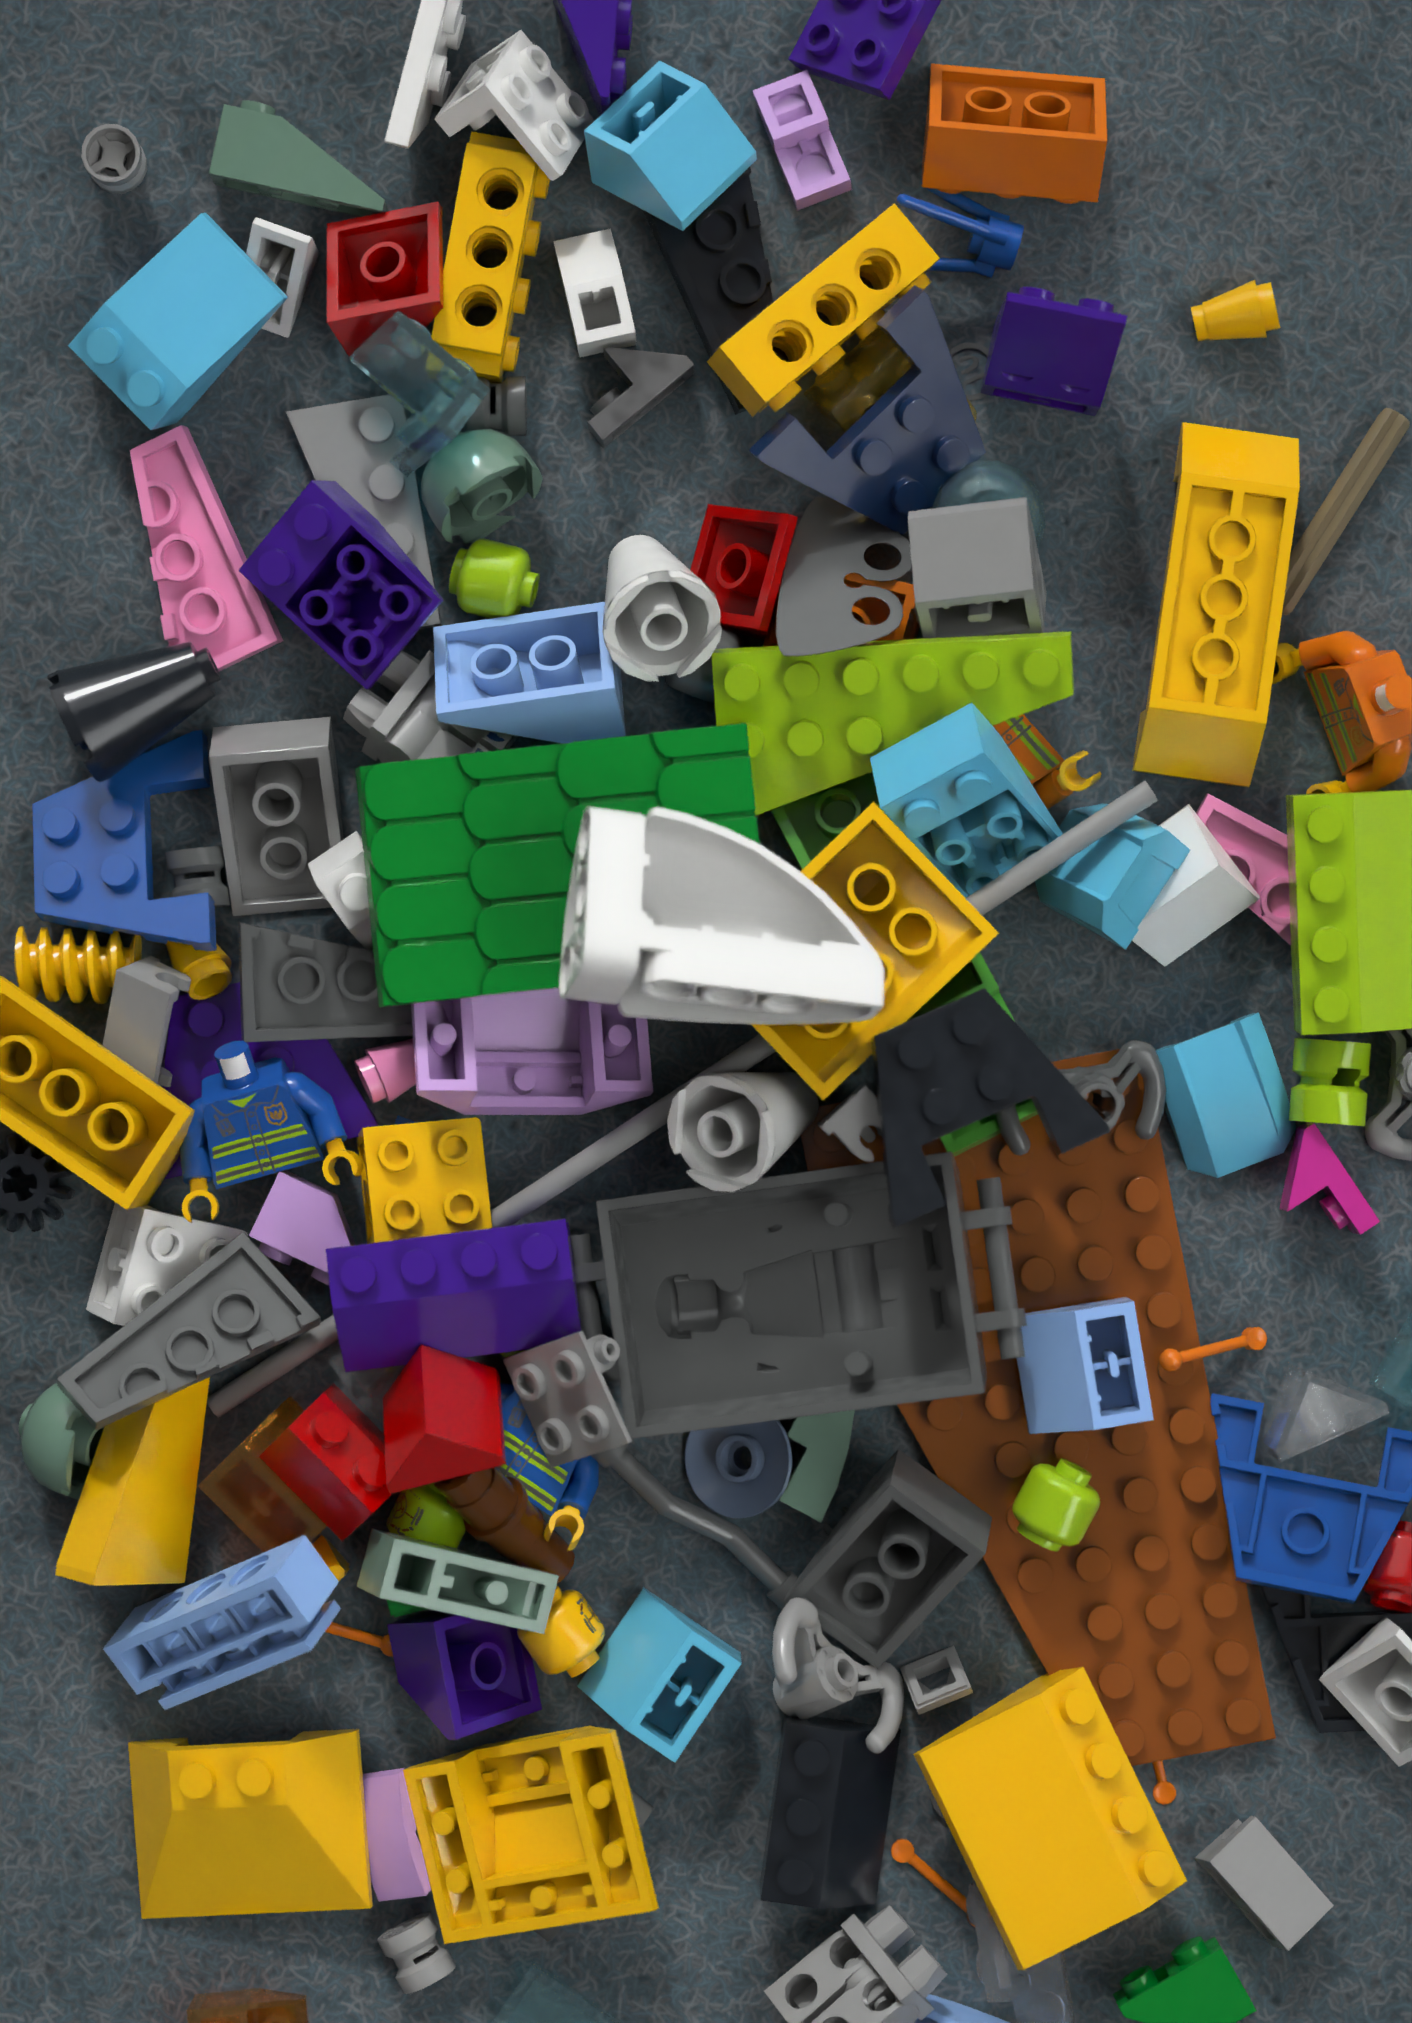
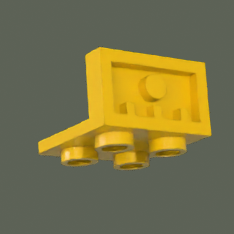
(423, 1179)

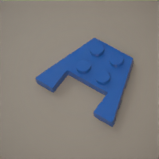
(98, 851)
(1302, 1527)

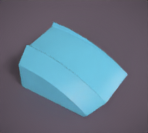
(1114, 878)
(1226, 1098)

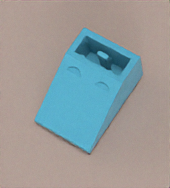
(963, 799)

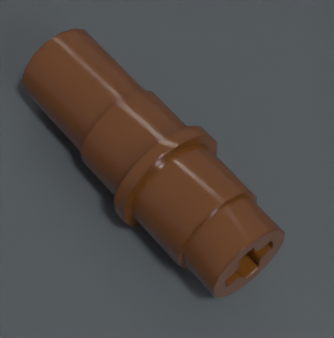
(500, 1513)

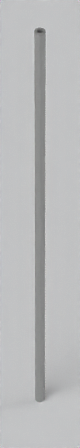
(656, 1115)

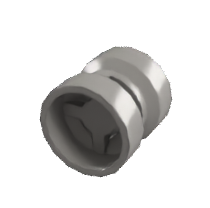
(108, 148)
(416, 1953)

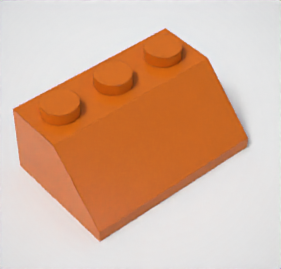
(1014, 133)

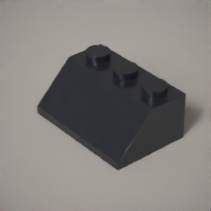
(827, 1815)

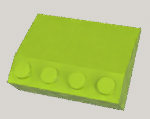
(1350, 910)

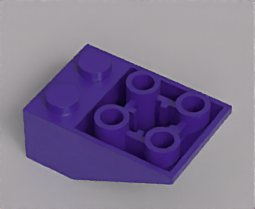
(596, 35)
(1053, 351)
(342, 580)

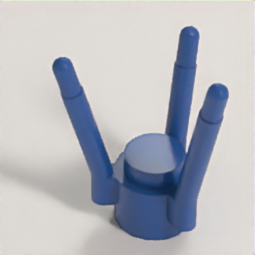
(991, 238)

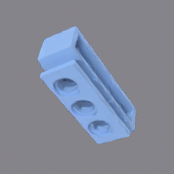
(227, 1624)

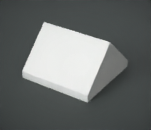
(1197, 896)
(1376, 1687)

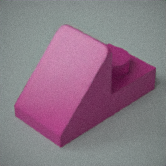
(1315, 1168)

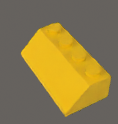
(85, 1103)

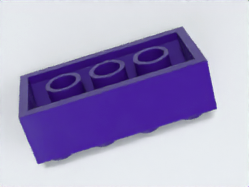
(454, 1294)

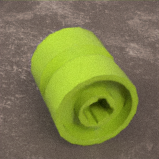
(1330, 1082)

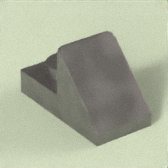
(650, 380)

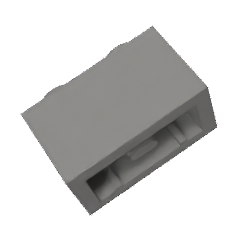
(977, 570)

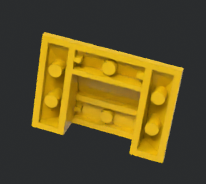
(250, 1826)
(530, 1834)

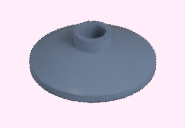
(724, 1481)

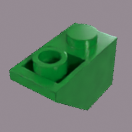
(1189, 1989)

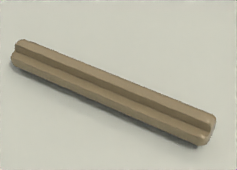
(1342, 503)

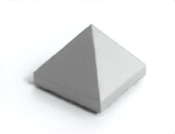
(954, 1689)

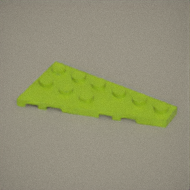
(830, 712)

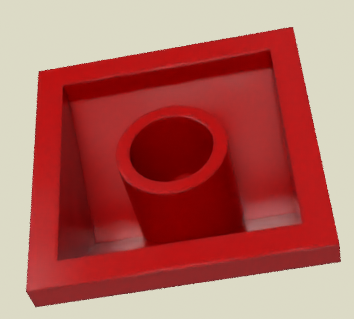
(743, 563)
(441, 1420)

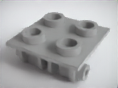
(569, 1396)

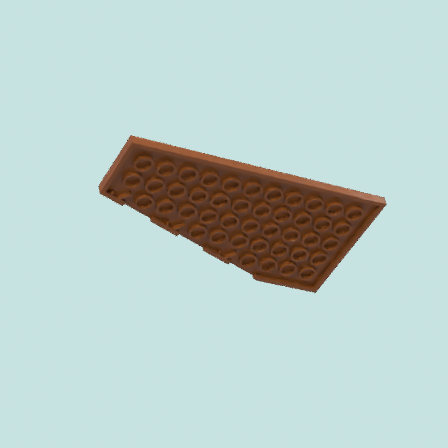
(1153, 1581)

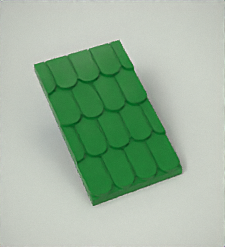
(481, 846)

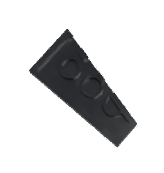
(720, 267)

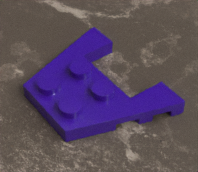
(205, 1025)

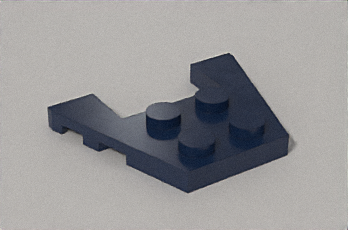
(903, 443)

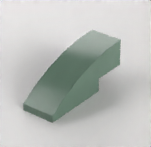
(820, 1464)

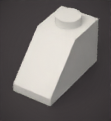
(343, 883)

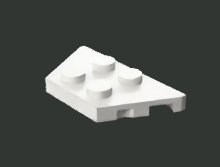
(424, 72)

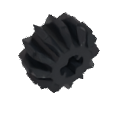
(47, 1185)

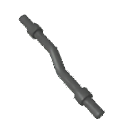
(700, 1521)

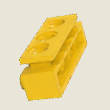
(489, 167)
(884, 252)

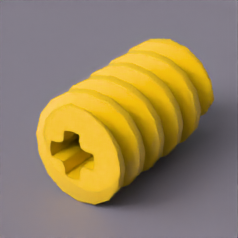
(71, 964)

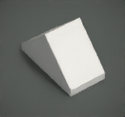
(289, 262)

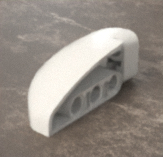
(706, 928)

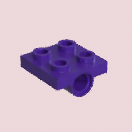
(863, 41)

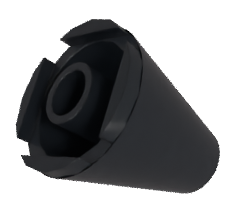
(131, 701)

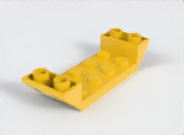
(1220, 605)

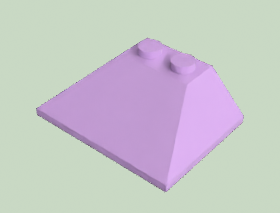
(529, 1054)

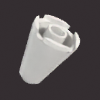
(657, 612)
(738, 1124)

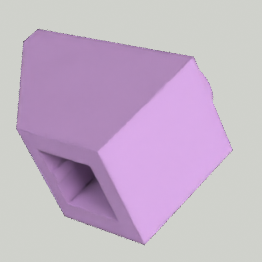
(301, 1223)

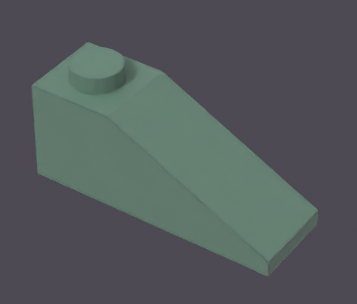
(275, 160)
(456, 1581)

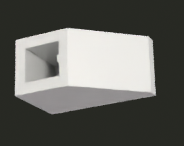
(595, 292)

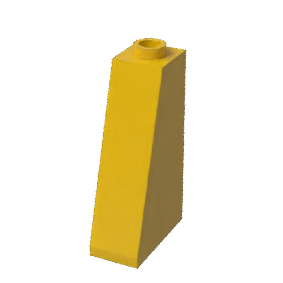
(139, 1496)

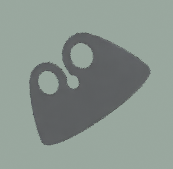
(813, 598)

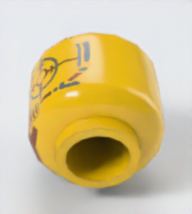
(569, 1636)

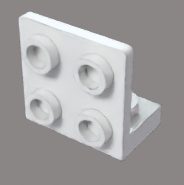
(527, 97)
(147, 1256)

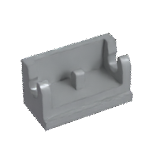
(141, 1015)
(851, 1120)
(1264, 1882)

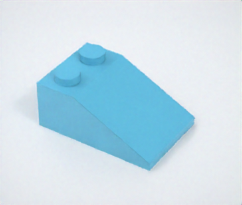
(178, 323)

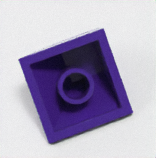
(464, 1671)

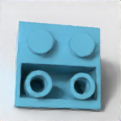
(667, 146)
(660, 1674)

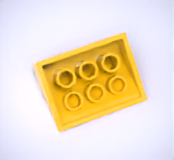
(912, 922)
(1050, 1816)

